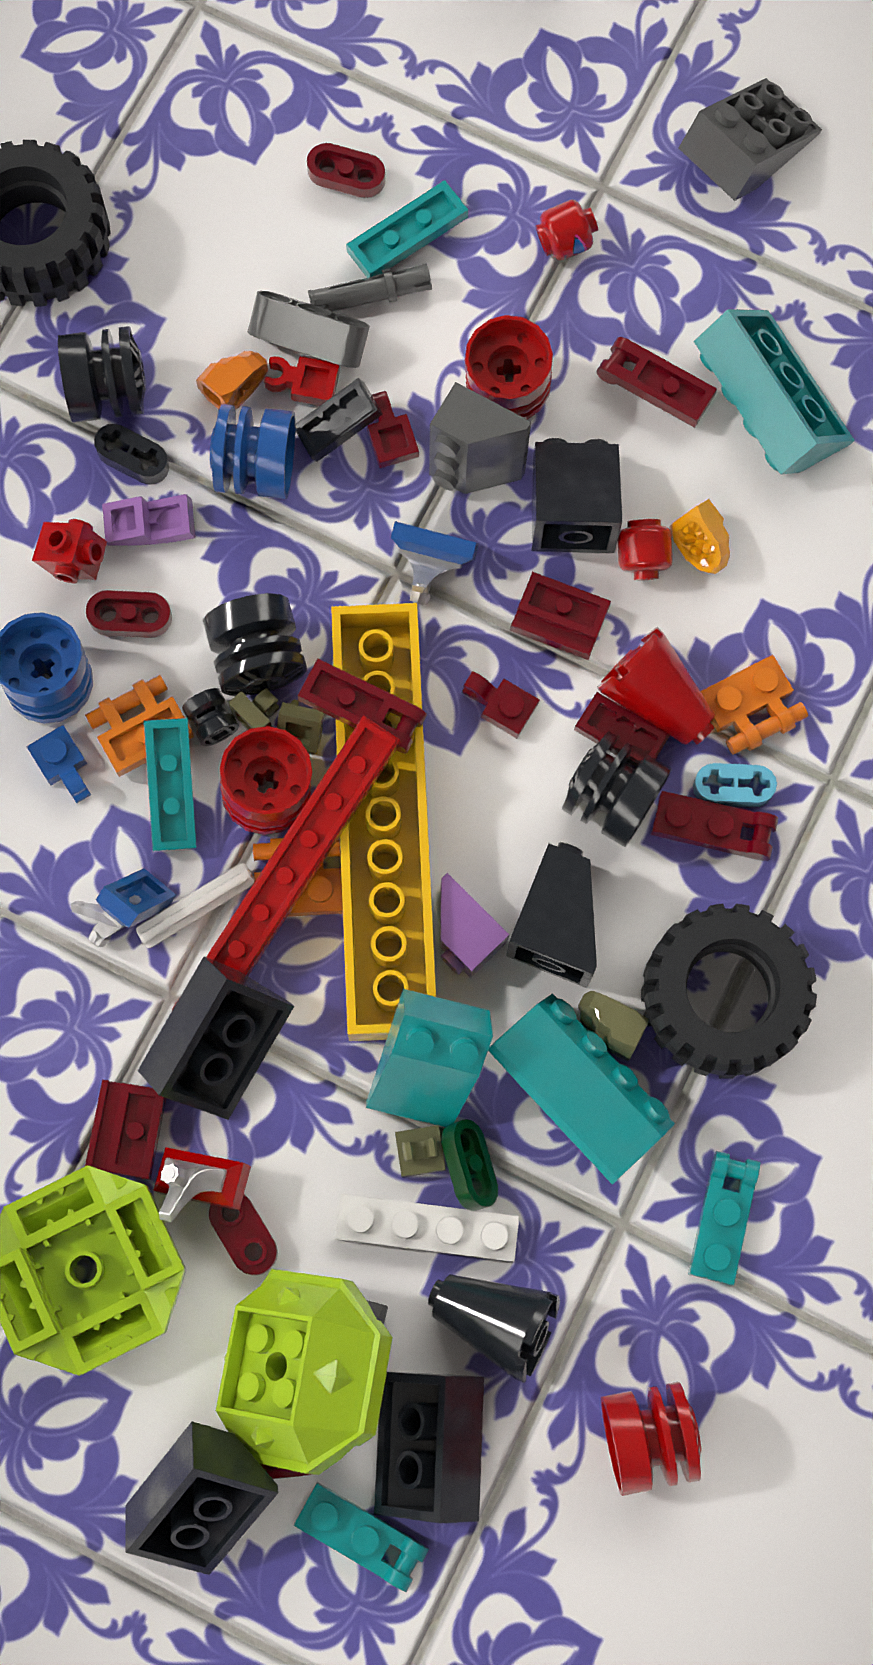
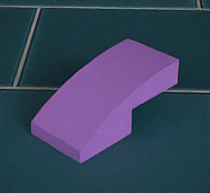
(148, 523)

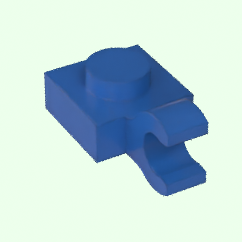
(59, 759)

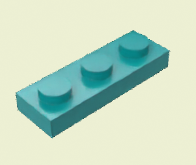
(407, 230)
(169, 784)

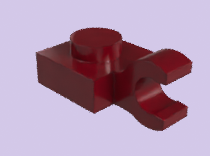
(391, 435)
(506, 706)

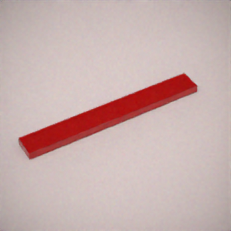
(305, 846)

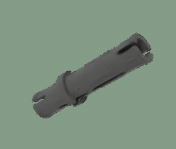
(372, 289)

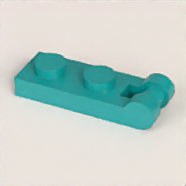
(723, 1220)
(360, 1536)

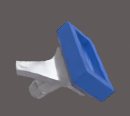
(430, 555)
(124, 904)

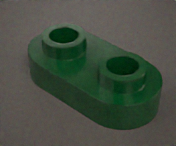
(469, 1165)

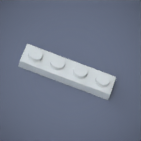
(427, 1227)

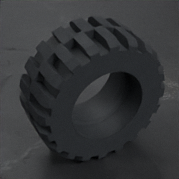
(75, 249)
(774, 956)

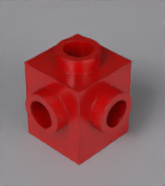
(70, 550)

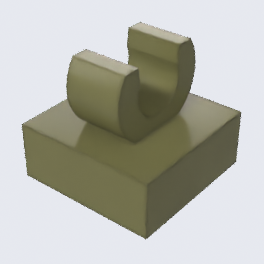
(254, 713)
(302, 723)
(420, 1151)

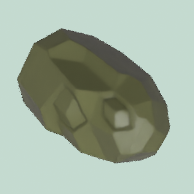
(613, 1022)

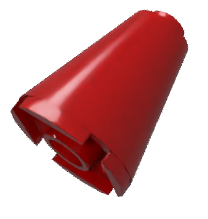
(660, 690)

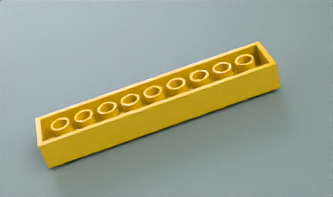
(387, 837)

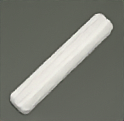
(195, 905)

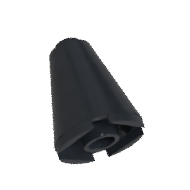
(497, 1320)

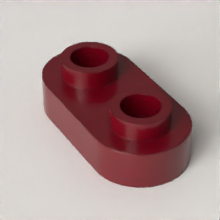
(348, 169)
(130, 613)
(241, 1233)

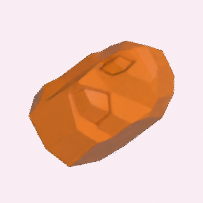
(233, 379)

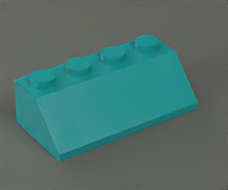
(772, 390)
(582, 1087)

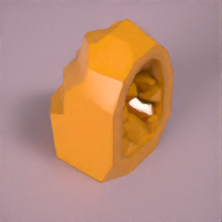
(702, 538)

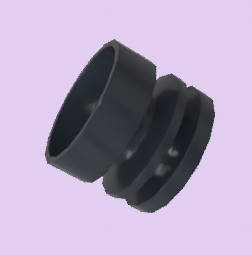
(101, 374)
(254, 644)
(615, 788)

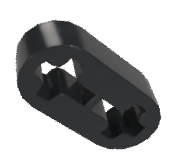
(136, 446)

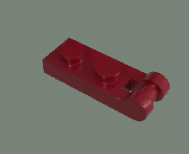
(657, 381)
(350, 698)
(713, 825)

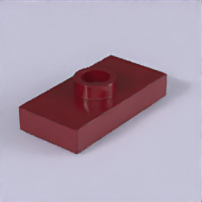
(606, 715)

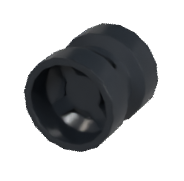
(210, 717)

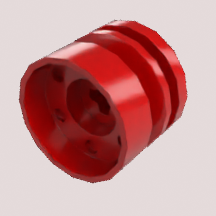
(514, 348)
(260, 757)
(651, 1438)

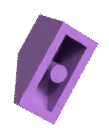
(466, 930)

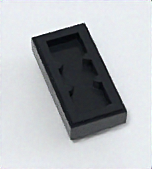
(337, 420)

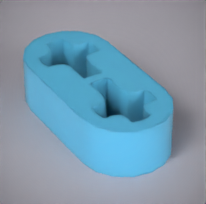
(734, 775)

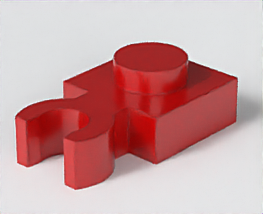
(309, 382)

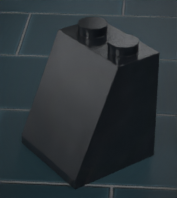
(576, 496)
(558, 918)

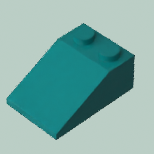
(430, 1059)

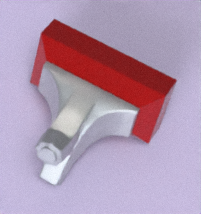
(200, 1179)

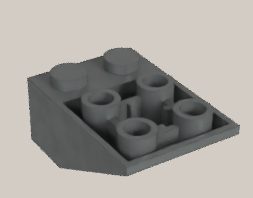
(748, 137)

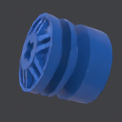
(253, 451)
(39, 646)

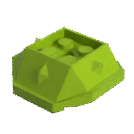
(136, 1283)
(303, 1371)

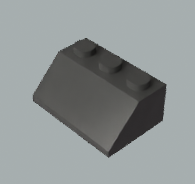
(476, 443)

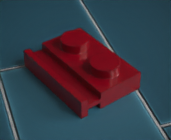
(560, 615)
(126, 1129)

